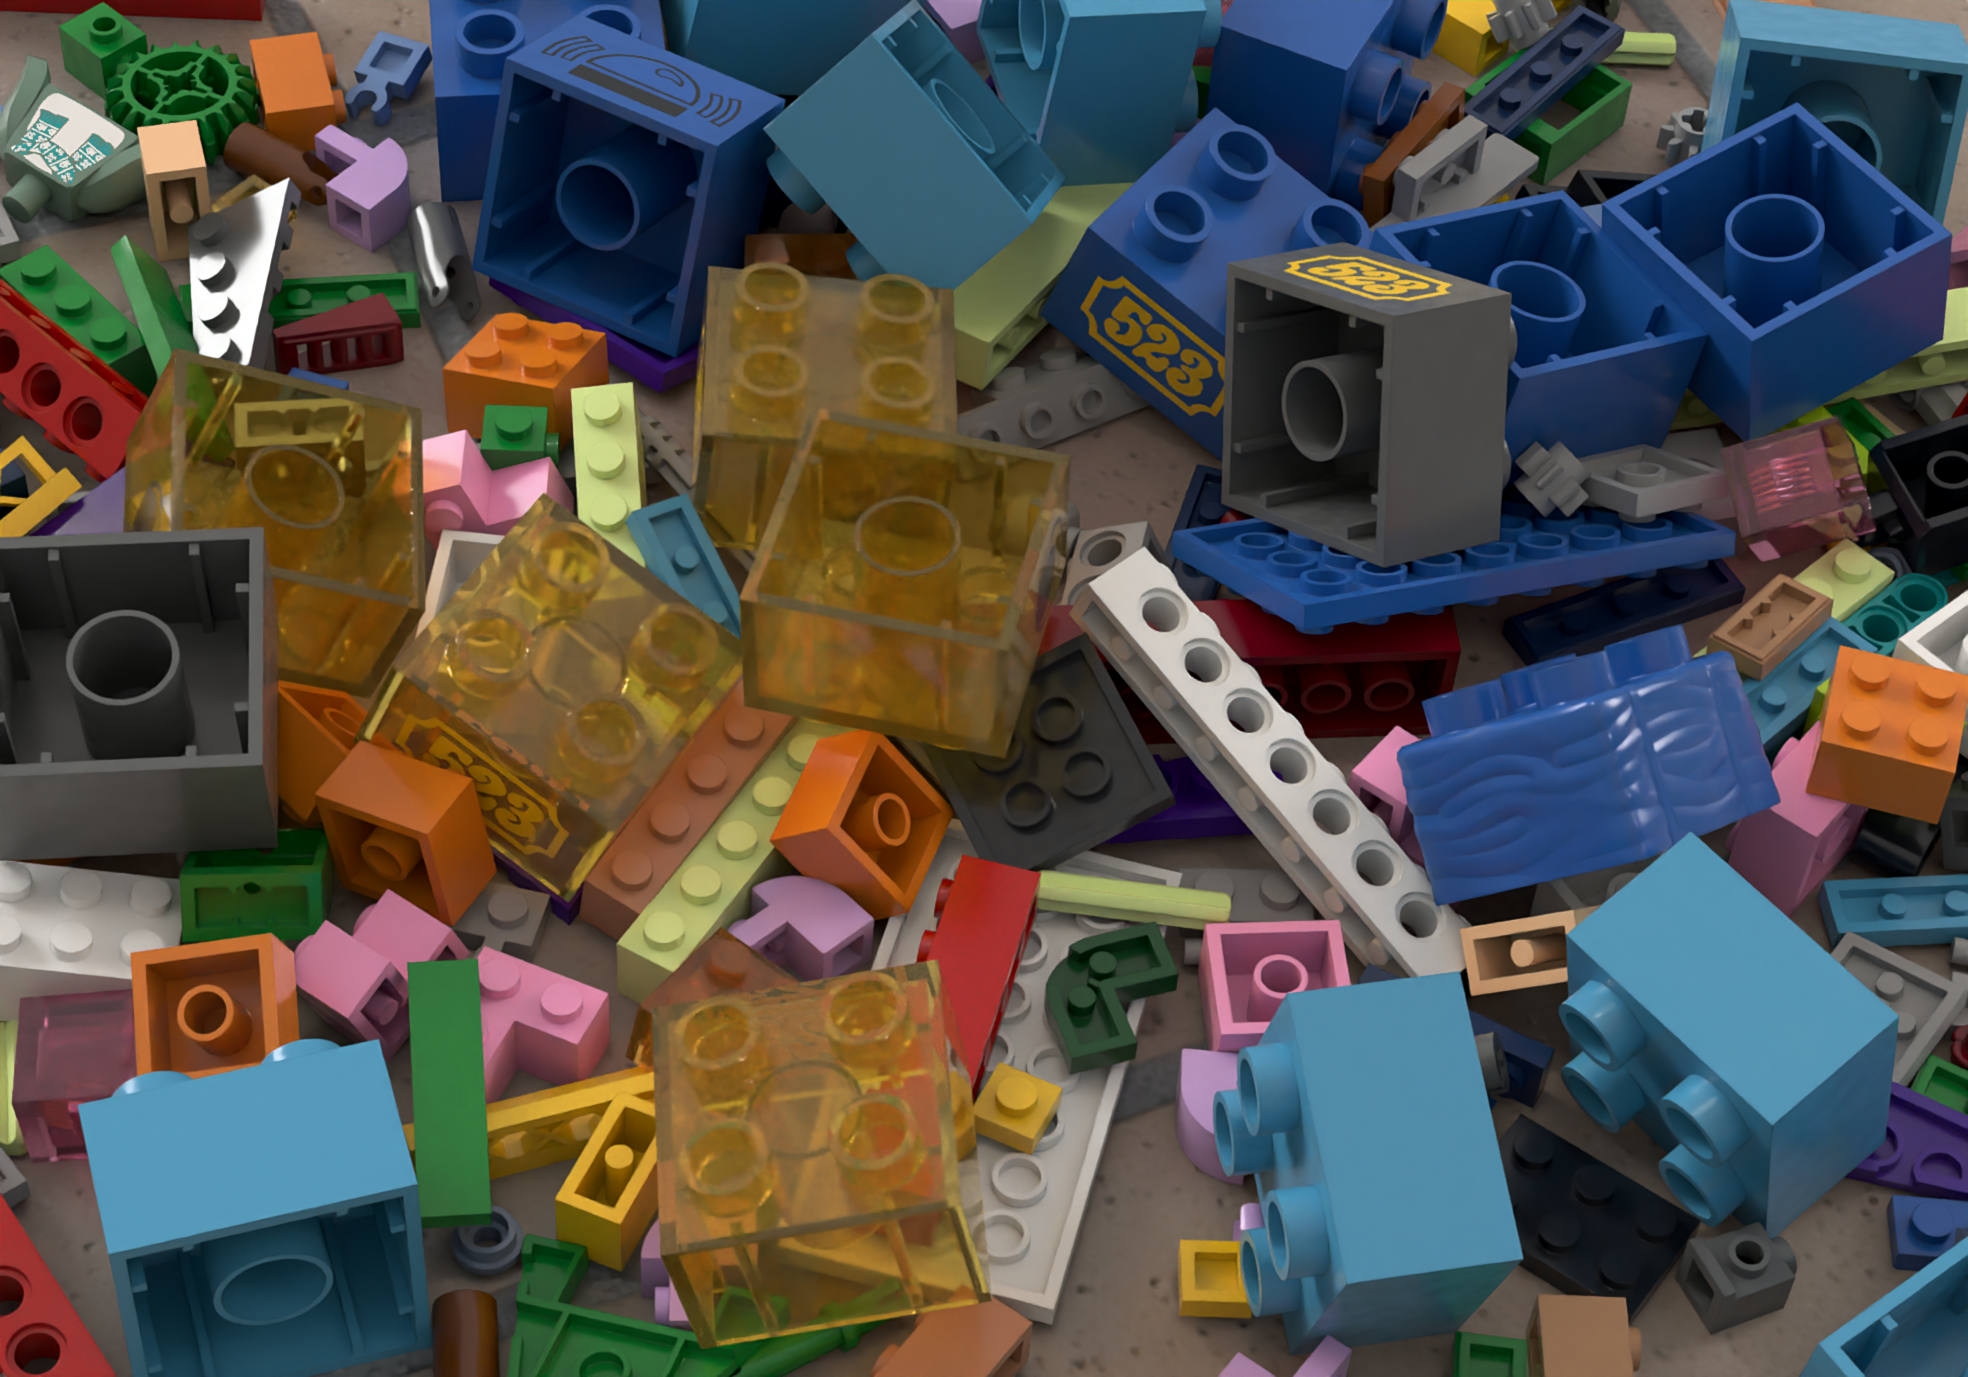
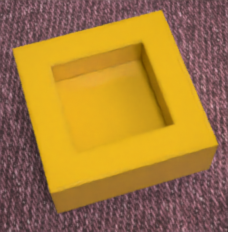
(1016, 1108)
(1211, 1279)

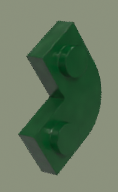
(1091, 984)

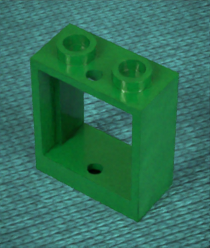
(1603, 103)
(259, 892)

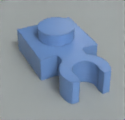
(387, 70)

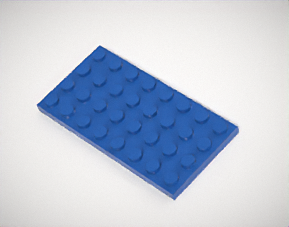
(1328, 587)

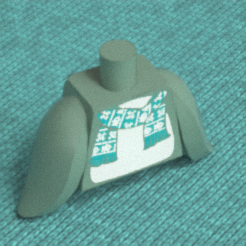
(64, 152)

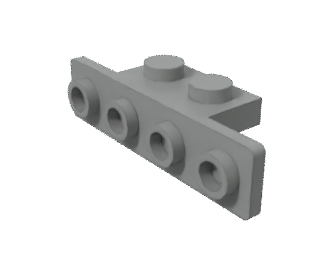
(1457, 173)
(1047, 401)

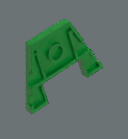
(583, 1342)

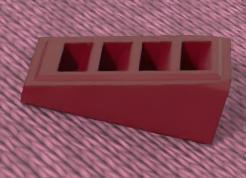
(359, 337)

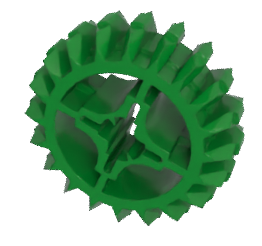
(181, 87)

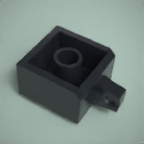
(1921, 495)

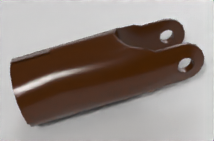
(274, 159)
(465, 1335)

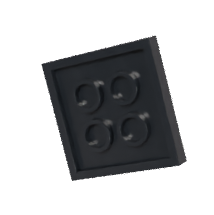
(1069, 770)

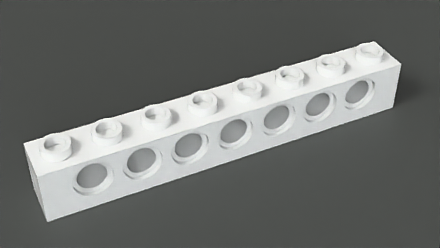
(1242, 765)

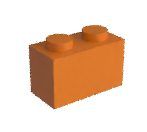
(296, 87)

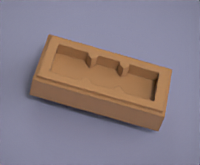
(1771, 626)

